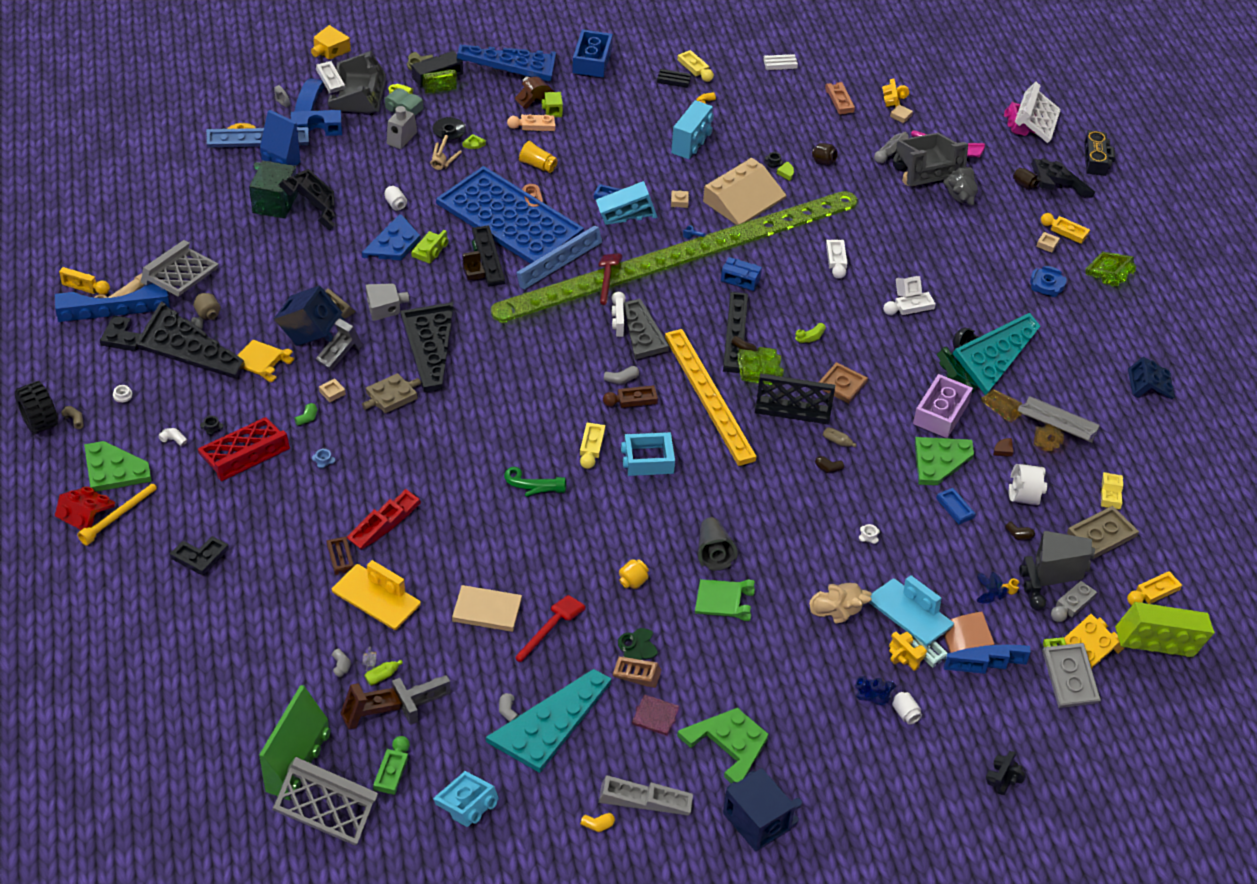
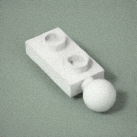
(837, 257)
(618, 300)
(910, 304)

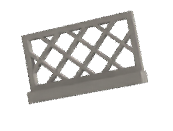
(169, 261)
(1060, 418)
(327, 782)

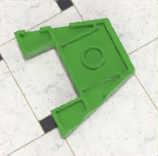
(735, 735)

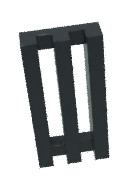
(674, 78)

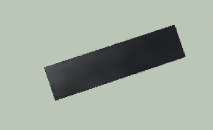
(488, 254)

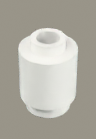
(395, 198)
(907, 707)

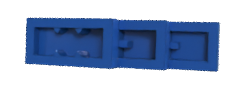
(992, 656)

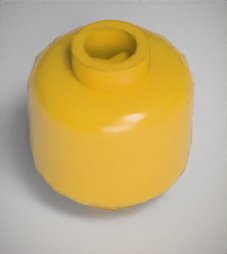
(633, 574)

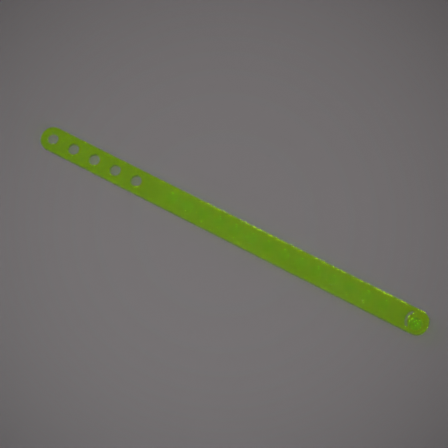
(670, 257)

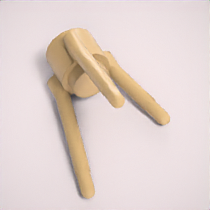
(439, 159)

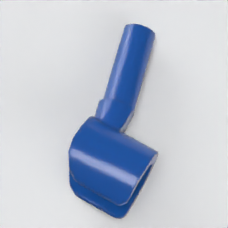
(690, 232)

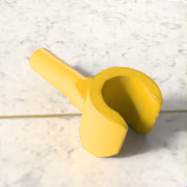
(1011, 586)

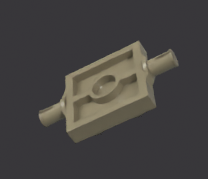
(391, 393)

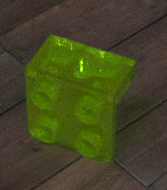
(440, 81)

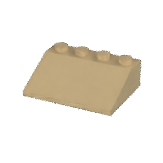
(743, 192)

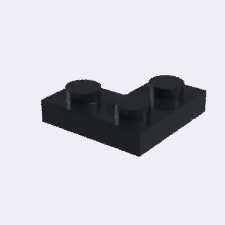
(117, 334)
(199, 559)

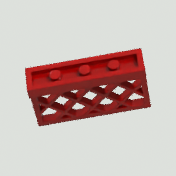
(247, 455)

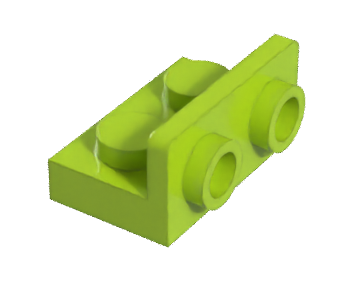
(430, 246)

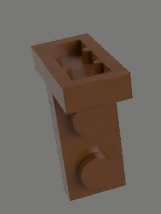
(363, 704)

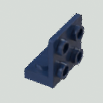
(1148, 375)

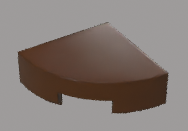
(1004, 448)

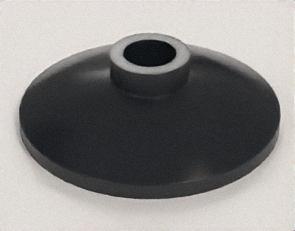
(449, 126)

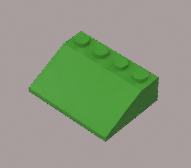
(296, 735)

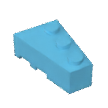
(626, 204)

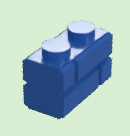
(741, 274)

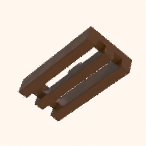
(343, 567)

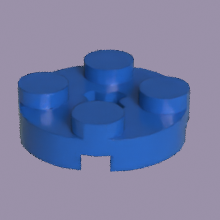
(1040, 284)

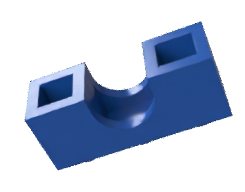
(327, 120)

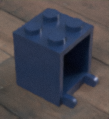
(308, 316)
(759, 809)

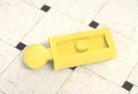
(695, 65)
(591, 444)

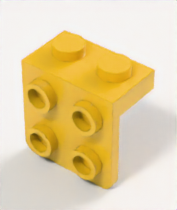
(1096, 639)

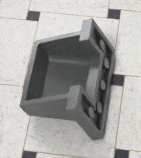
(931, 157)

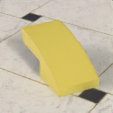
(1111, 490)

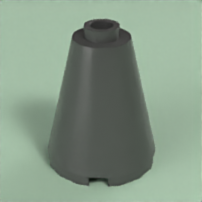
(715, 545)

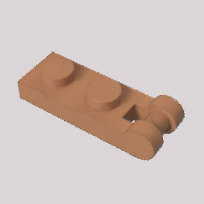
(840, 98)

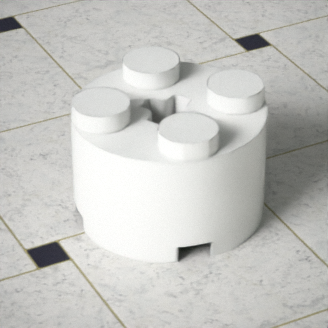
(1027, 484)

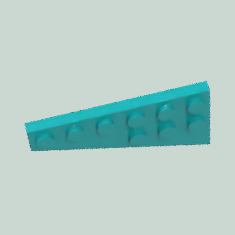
(993, 353)
(544, 728)

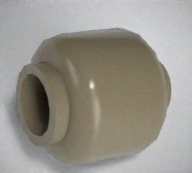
(206, 306)

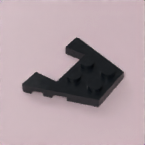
(1055, 172)
(315, 191)

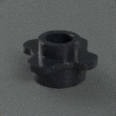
(774, 159)
(211, 425)

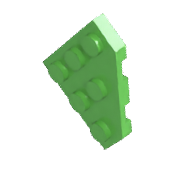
(940, 457)
(113, 467)

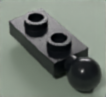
(1031, 583)

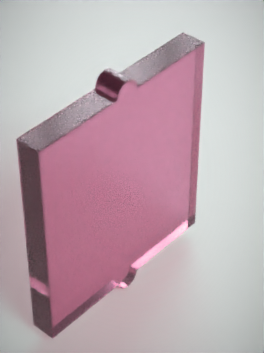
(655, 715)

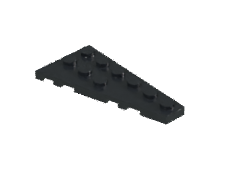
(428, 339)
(183, 341)

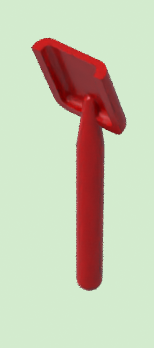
(566, 608)

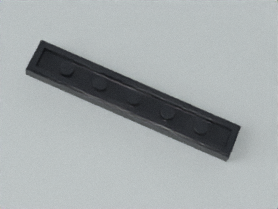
(735, 327)

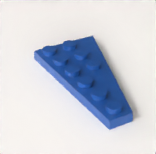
(511, 60)

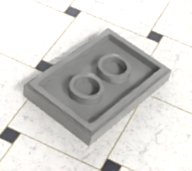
(1071, 675)

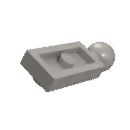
(889, 148)
(1073, 602)

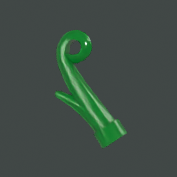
(536, 485)

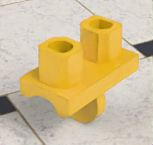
(892, 94)
(904, 652)

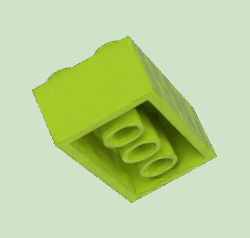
(1164, 629)

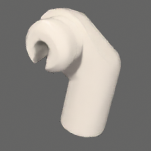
(173, 434)

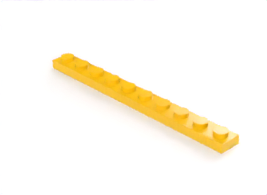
(710, 397)

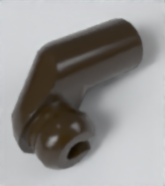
(827, 465)

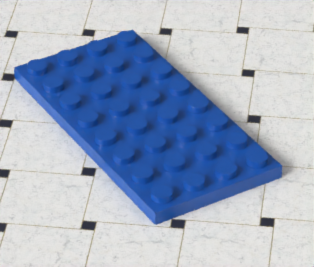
(493, 201)

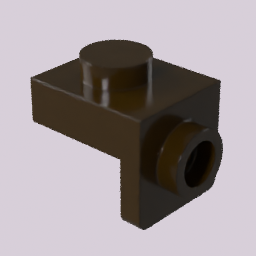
(473, 266)

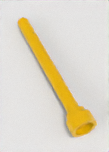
(88, 535)

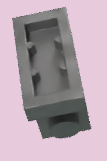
(339, 345)
(420, 695)

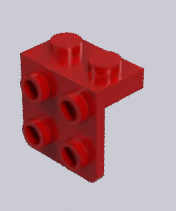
(80, 506)

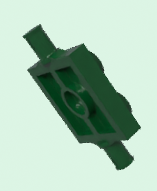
(954, 368)

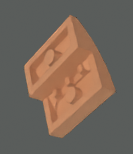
(968, 632)

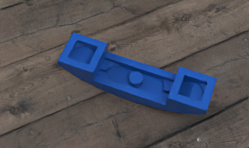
(309, 94)

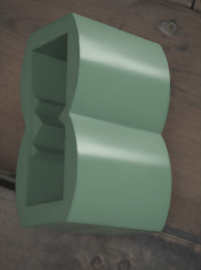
(402, 98)

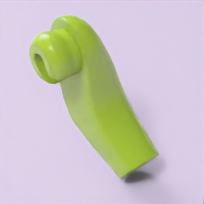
(811, 335)

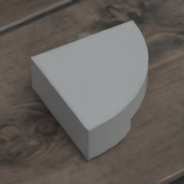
(281, 96)

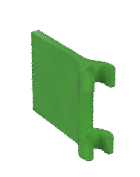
(724, 598)

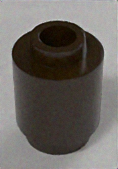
(1025, 178)

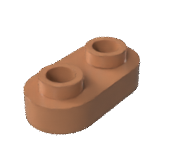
(533, 190)

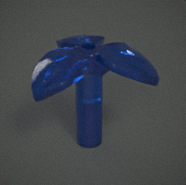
(993, 584)

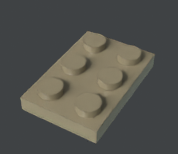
(1106, 529)

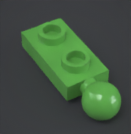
(392, 766)

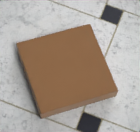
(847, 382)

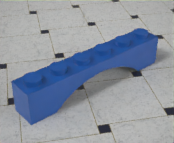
(74, 306)

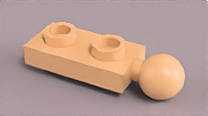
(532, 122)

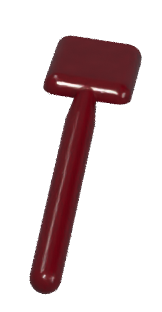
(608, 261)

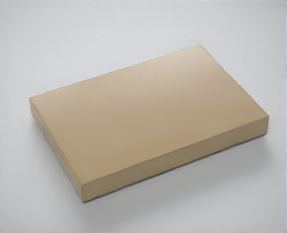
(487, 608)

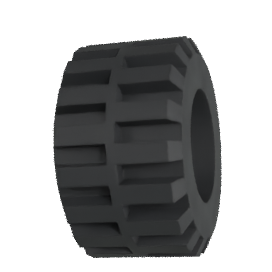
(36, 407)

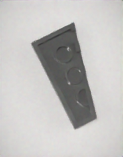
(643, 331)

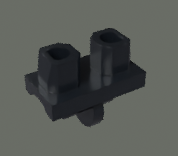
(1008, 773)

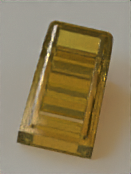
(1006, 409)

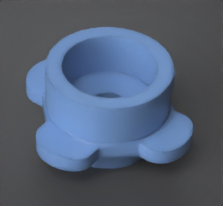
(323, 458)

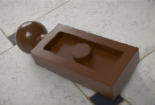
(632, 397)

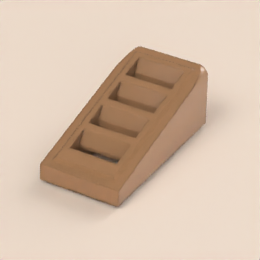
(648, 678)

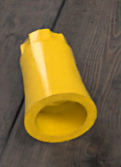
(537, 157)

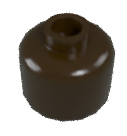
(824, 154)

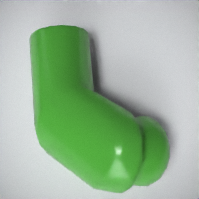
(308, 416)

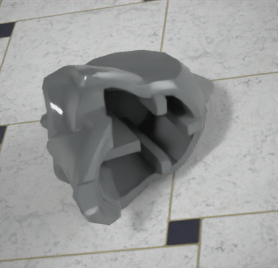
(962, 185)

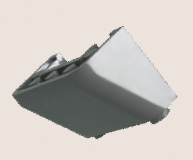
(363, 85)

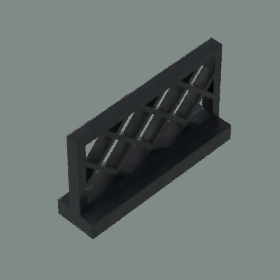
(794, 407)

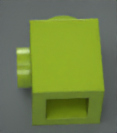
(553, 104)

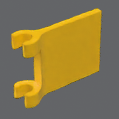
(262, 358)

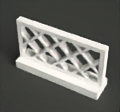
(1028, 107)

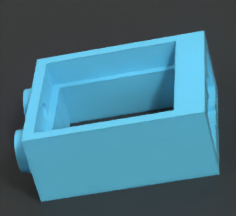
(648, 466)

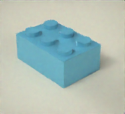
(692, 129)

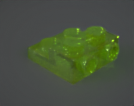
(1112, 268)
(763, 361)

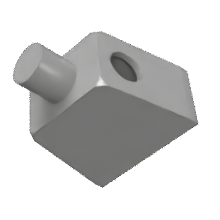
(401, 128)
(384, 300)

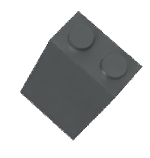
(1063, 558)

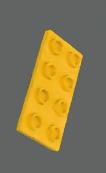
(377, 594)

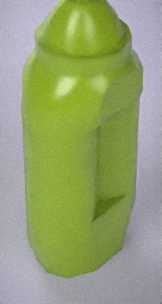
(382, 672)

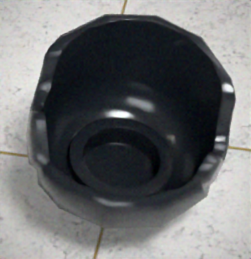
(963, 337)

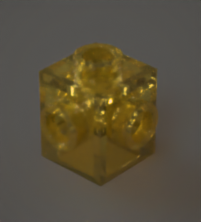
(1042, 434)

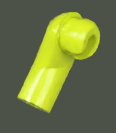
(392, 87)

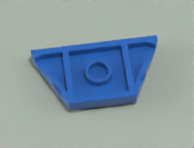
(393, 241)

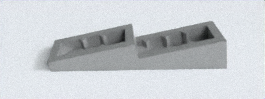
(655, 797)

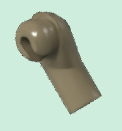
(77, 416)

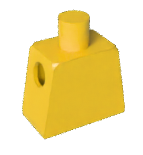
(330, 43)

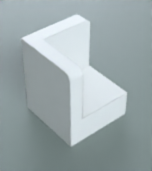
(908, 286)

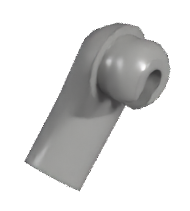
(343, 663)
(505, 704)

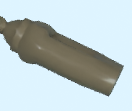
(838, 437)

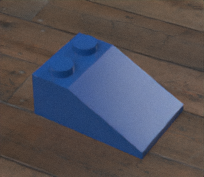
(280, 140)

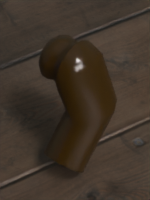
(741, 344)
(1020, 533)

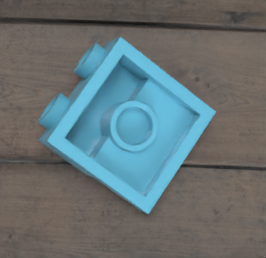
(467, 798)

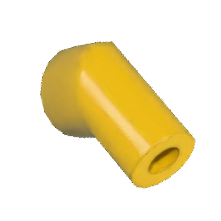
(706, 97)
(600, 823)

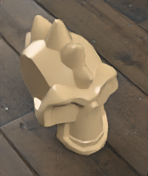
(840, 602)

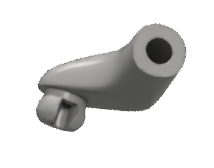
(622, 377)

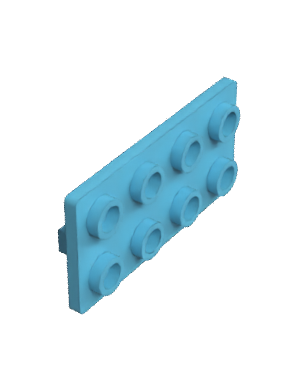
(912, 608)

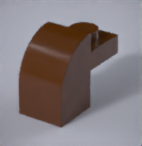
(533, 89)

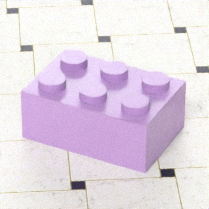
(942, 406)

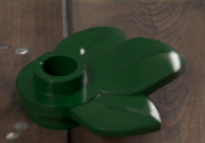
(641, 646)

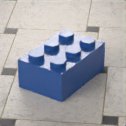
(592, 53)

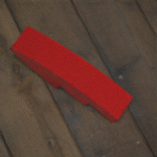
(383, 520)

